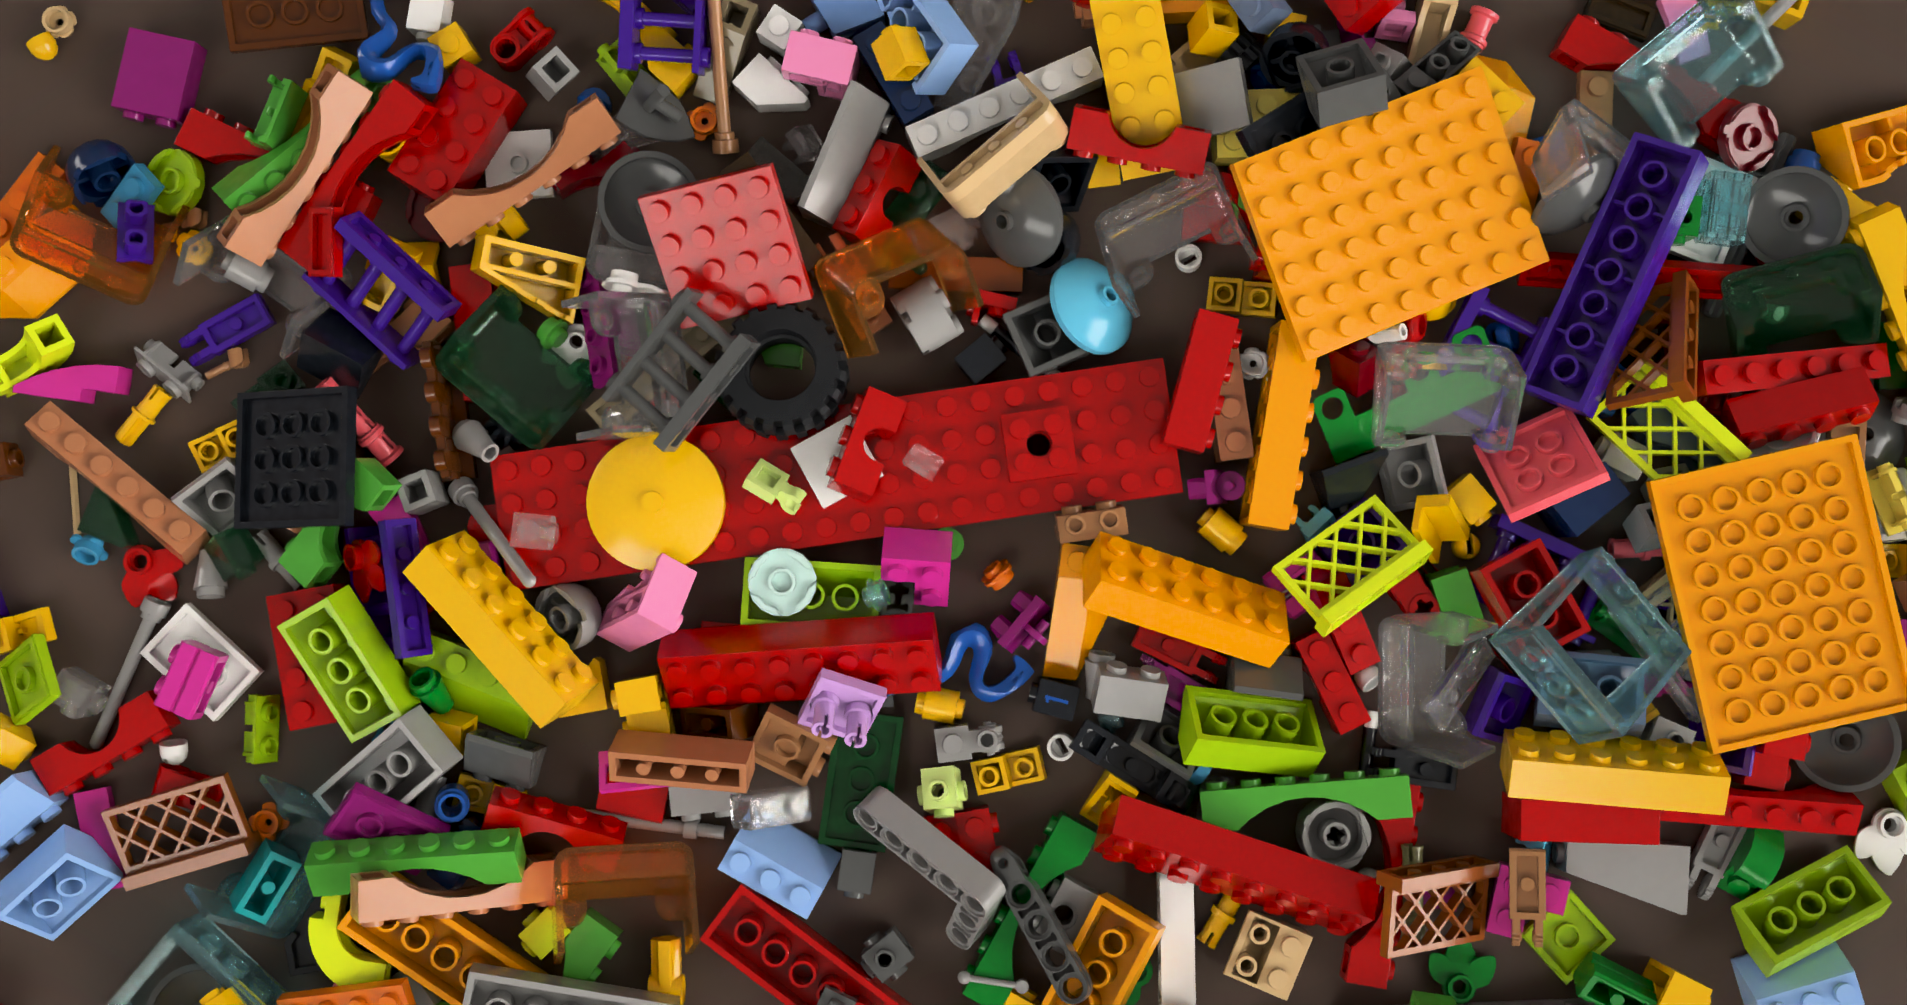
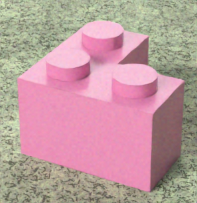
(821, 62)

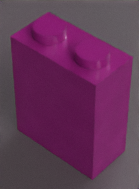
(158, 78)

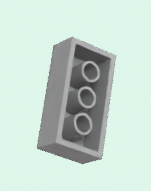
(396, 763)

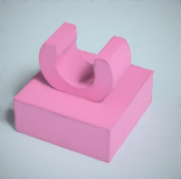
(1396, 24)

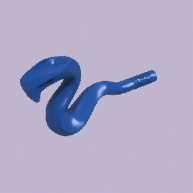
(385, 69)
(980, 641)

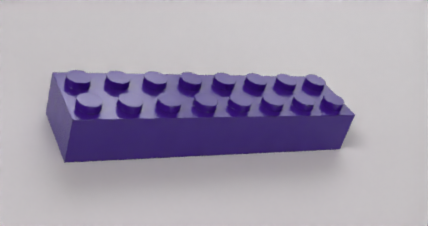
(1614, 273)

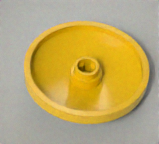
(655, 502)

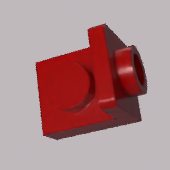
(995, 303)

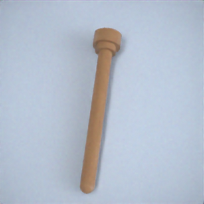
(725, 139)

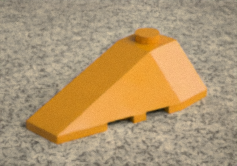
(1865, 148)
(1071, 626)

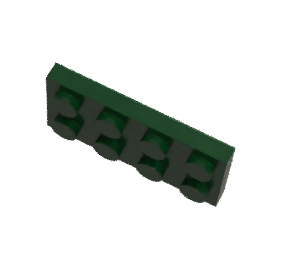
(853, 776)

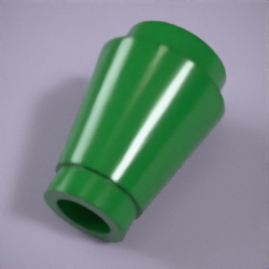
(430, 689)

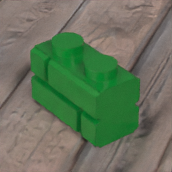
(1611, 984)

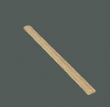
(74, 500)

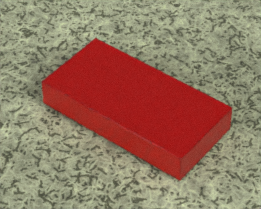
(325, 242)

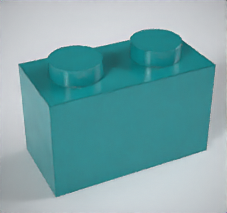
(265, 881)

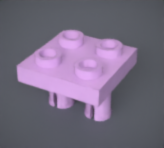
(842, 707)

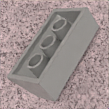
(846, 148)

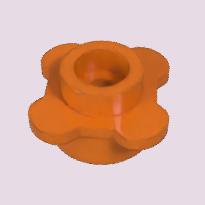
(708, 112)
(998, 574)
(258, 821)

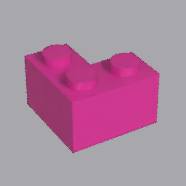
(919, 558)
(1498, 911)

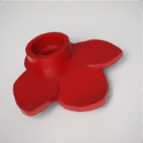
(364, 561)
(154, 578)

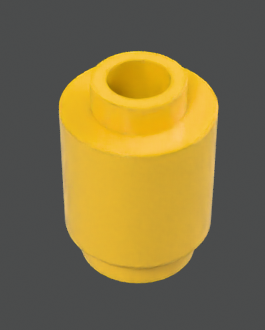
(1221, 530)
(940, 705)

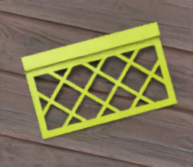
(1690, 414)
(1367, 589)

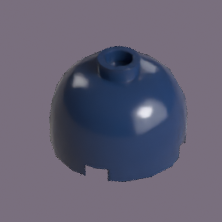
(97, 170)

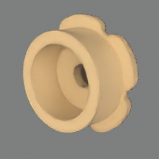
(53, 15)

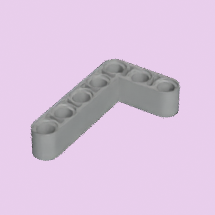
(938, 860)

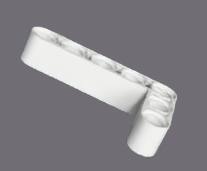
(1177, 942)

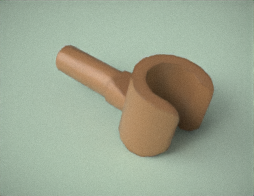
(195, 219)
(237, 358)

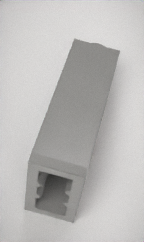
(1641, 871)

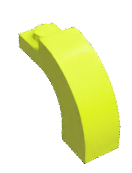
(41, 349)
(336, 952)

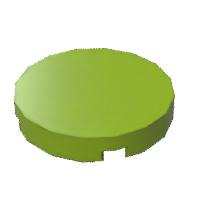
(182, 178)

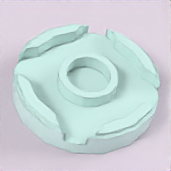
(782, 582)

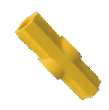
(667, 967)

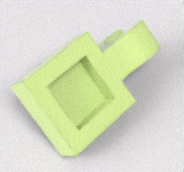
(771, 484)

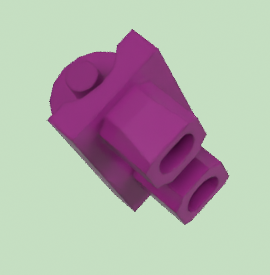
(1217, 487)
(1028, 625)

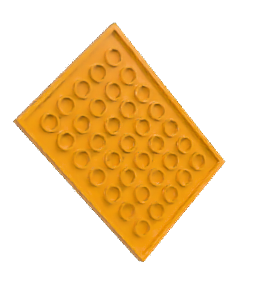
(1390, 214)
(1782, 593)

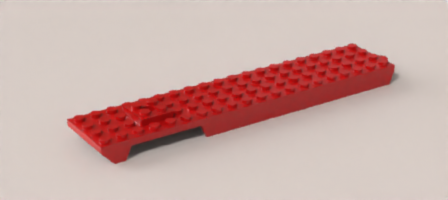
(1099, 429)

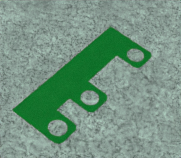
(1351, 434)

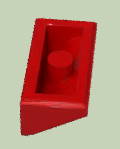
(638, 804)

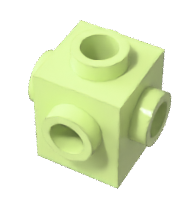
(934, 782)

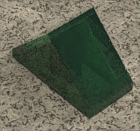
(108, 521)

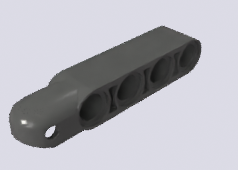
(1012, 877)

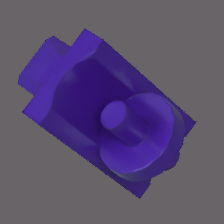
(135, 232)

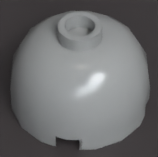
(571, 612)

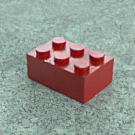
(1516, 578)

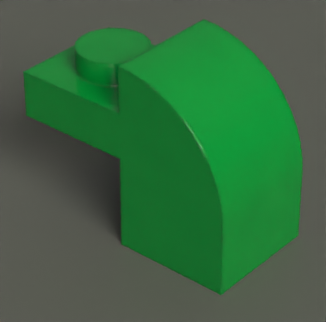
(1754, 862)

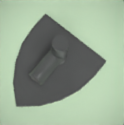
(654, 111)

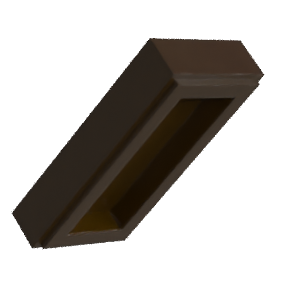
(1623, 16)

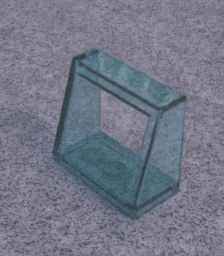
(1556, 676)
(215, 954)

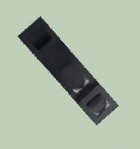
(1133, 766)

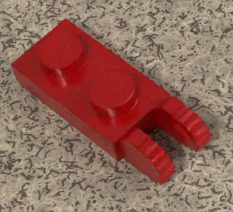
(1176, 652)

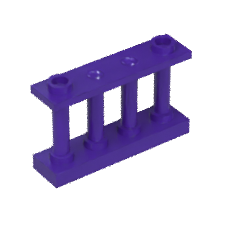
(633, 53)
(409, 280)
(1479, 304)
(1565, 552)
(405, 604)

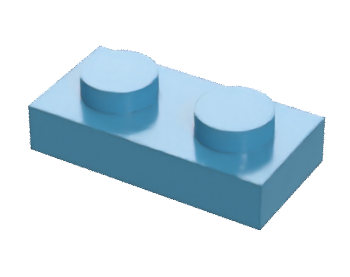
(136, 185)

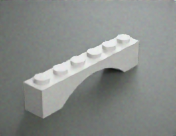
(967, 120)

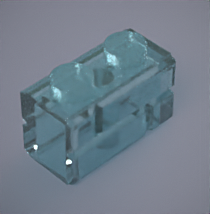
(1724, 208)

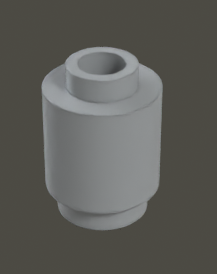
(246, 272)

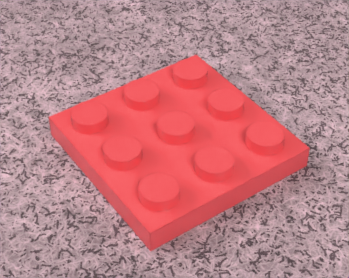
(1546, 464)

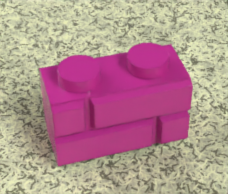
(190, 679)

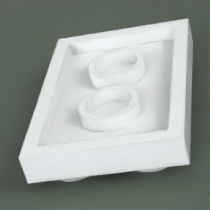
(192, 624)

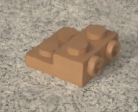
(1082, 525)
(790, 747)

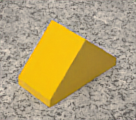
(600, 696)
(1105, 793)

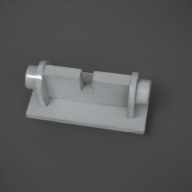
(157, 362)

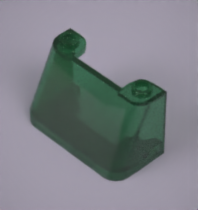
(1803, 298)
(511, 374)

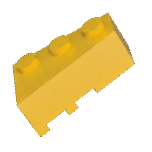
(530, 272)

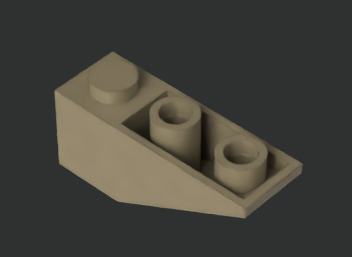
(739, 25)

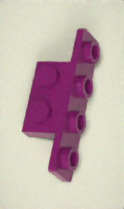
(600, 349)

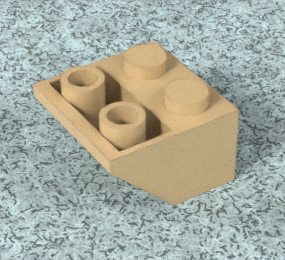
(1268, 954)

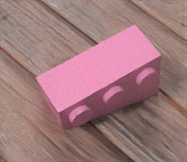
(650, 608)

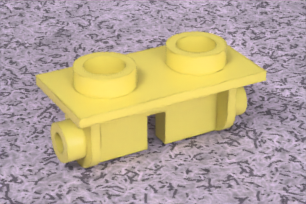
(1888, 498)

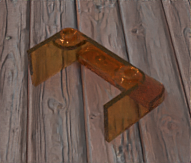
(80, 245)
(854, 273)
(621, 872)

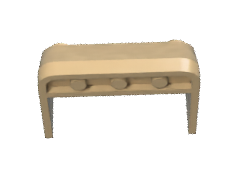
(1003, 156)

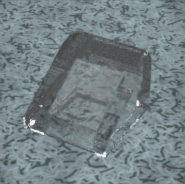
(923, 461)

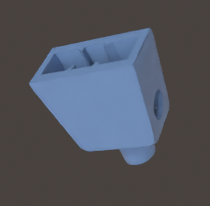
(843, 17)

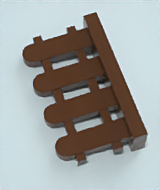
(447, 411)

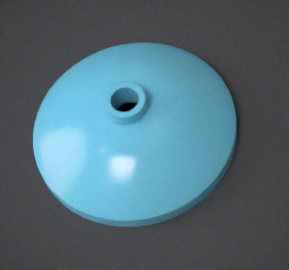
(1089, 307)

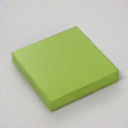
(29, 679)
(1569, 938)

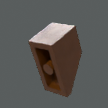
(721, 721)

